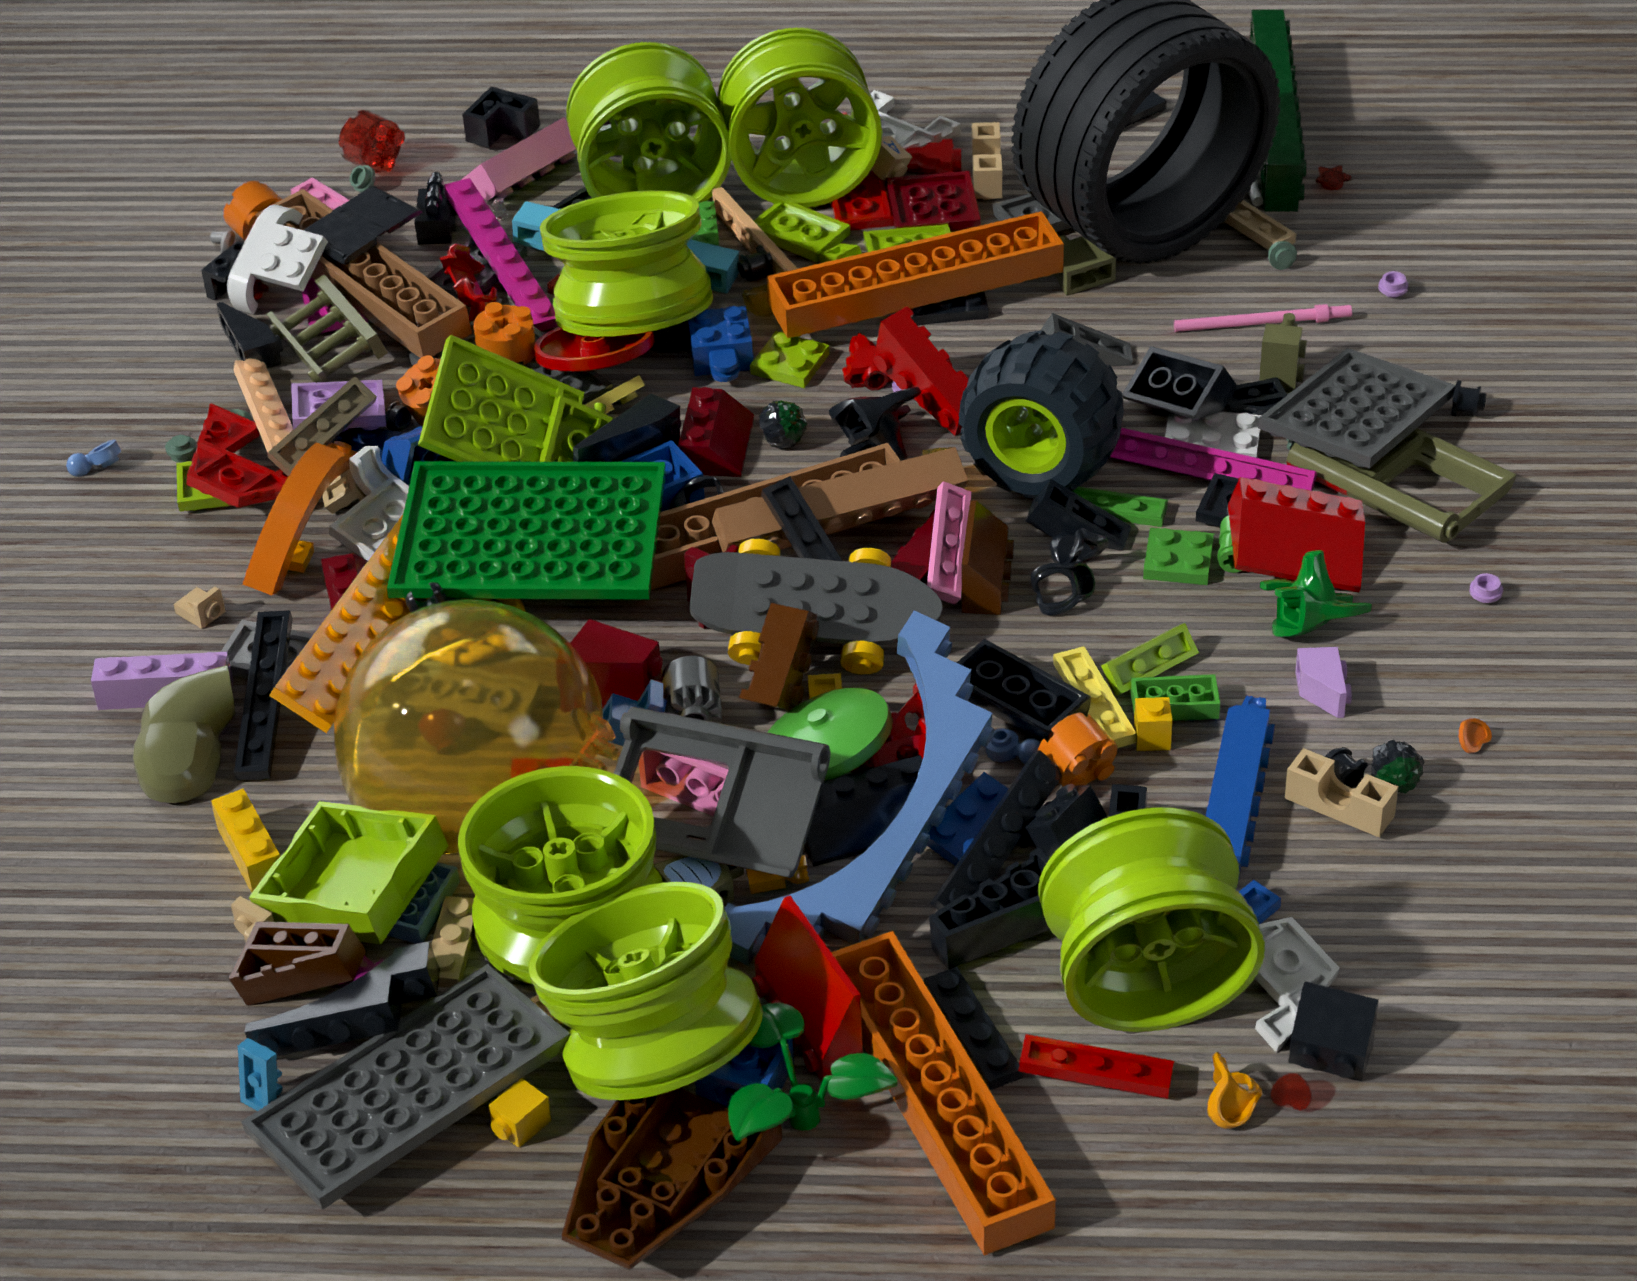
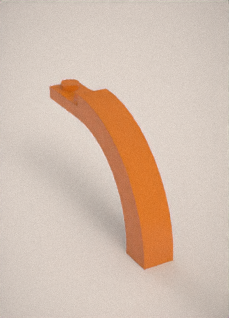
(291, 513)

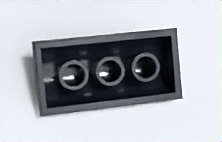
(1020, 691)

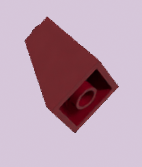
(618, 659)

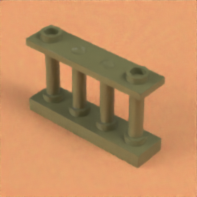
(340, 311)

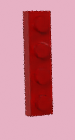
(1096, 1066)

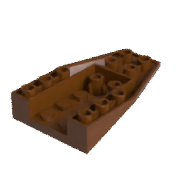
(655, 1172)

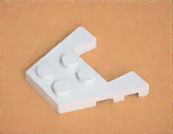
(908, 134)
(1288, 962)

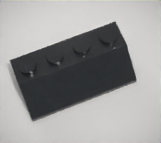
(858, 809)

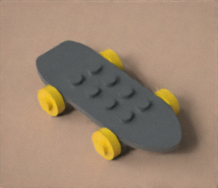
(854, 601)

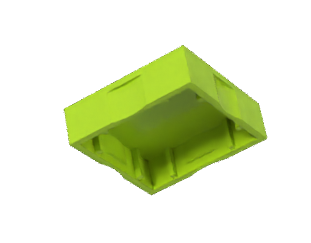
(352, 868)

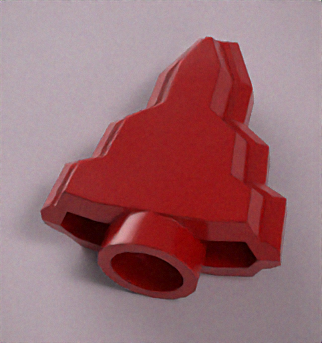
(935, 158)
(860, 369)

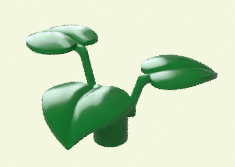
(760, 1108)

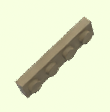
(323, 424)

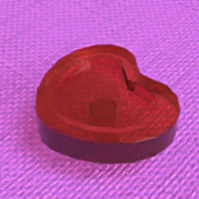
(1292, 1091)

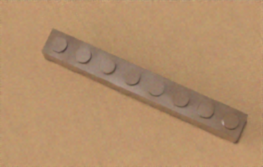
(848, 498)

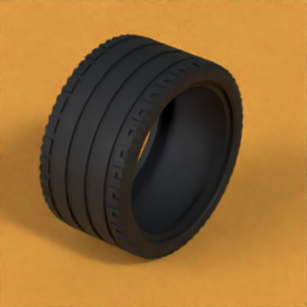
(1196, 165)

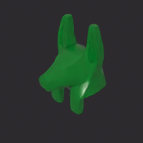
(1310, 599)

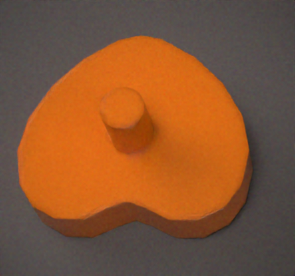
(1473, 734)

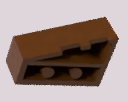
(782, 657)
(294, 959)

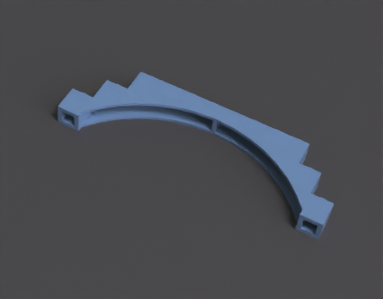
(955, 730)

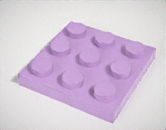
(310, 396)

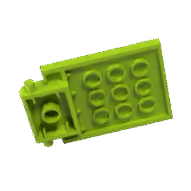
(502, 410)

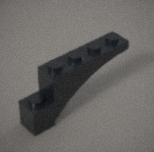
(357, 1010)

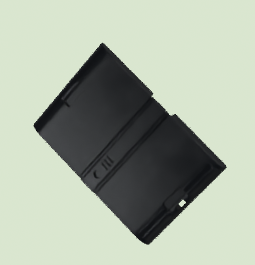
(357, 223)

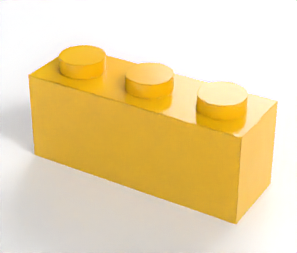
(245, 836)

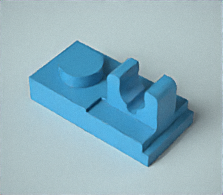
(257, 1074)

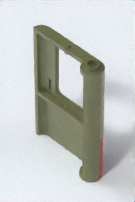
(1417, 449)

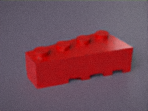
(914, 361)

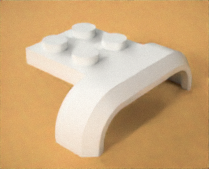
(274, 255)
(374, 516)

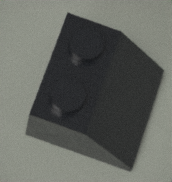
(1333, 1031)

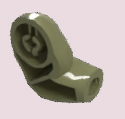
(179, 736)

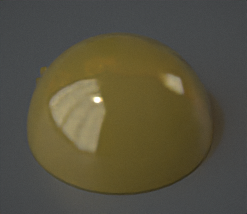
(461, 705)

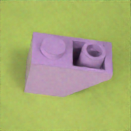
(1321, 679)

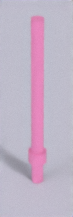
(1319, 313)

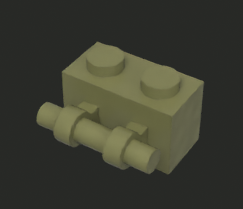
(1282, 353)

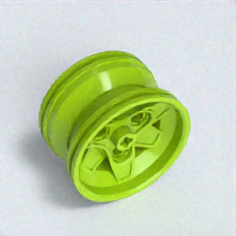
(654, 89)
(815, 158)
(626, 263)
(551, 850)
(1150, 920)
(646, 991)

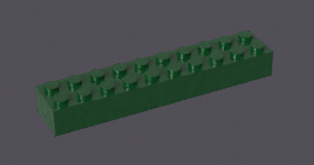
(1285, 164)

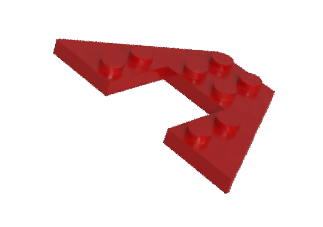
(225, 474)

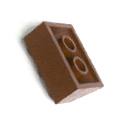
(985, 562)

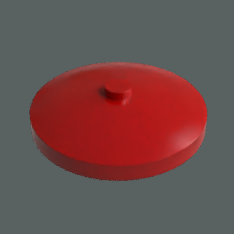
(575, 352)

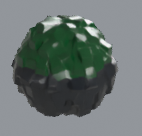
(782, 424)
(1397, 764)

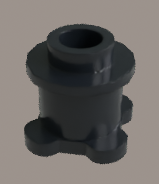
(755, 264)
(1467, 399)
(1346, 768)

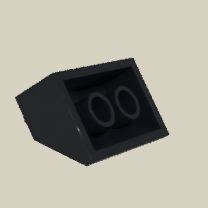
(1180, 384)

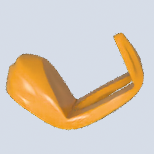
(1229, 1102)

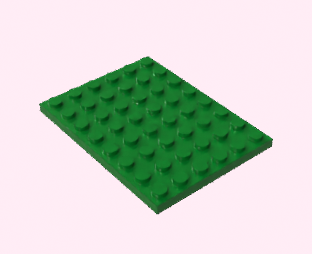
(529, 530)

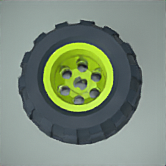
(1069, 416)

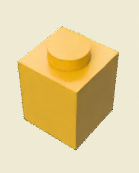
(1153, 724)
(519, 1113)

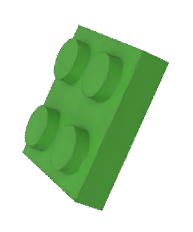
(1178, 556)

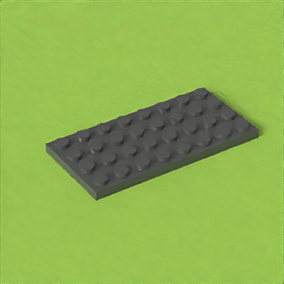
(405, 1085)

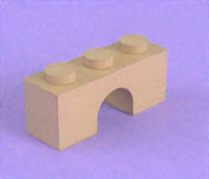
(986, 160)
(1315, 786)

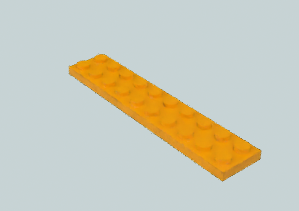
(364, 610)

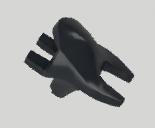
(874, 420)

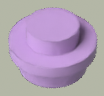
(1393, 284)
(1486, 588)

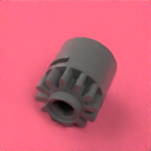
(692, 689)

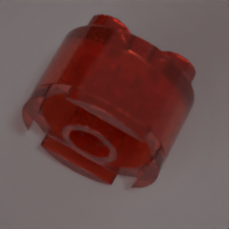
(371, 141)

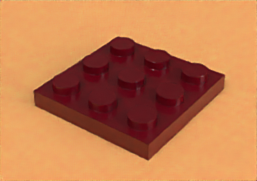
(933, 200)

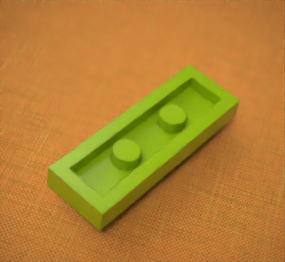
(1150, 658)

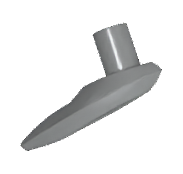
(225, 238)

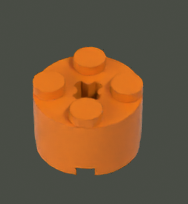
(248, 201)
(506, 331)
(417, 386)
(1080, 750)

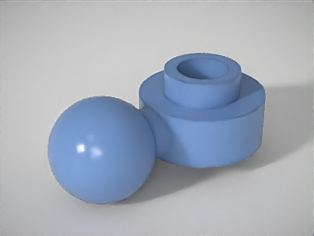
(104, 454)
(1006, 746)

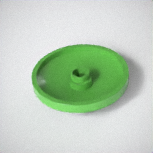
(846, 719)

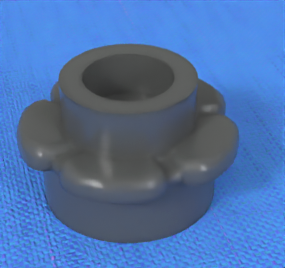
(397, 416)

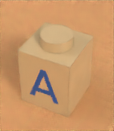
(891, 160)

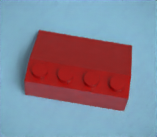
(1281, 523)
(803, 973)

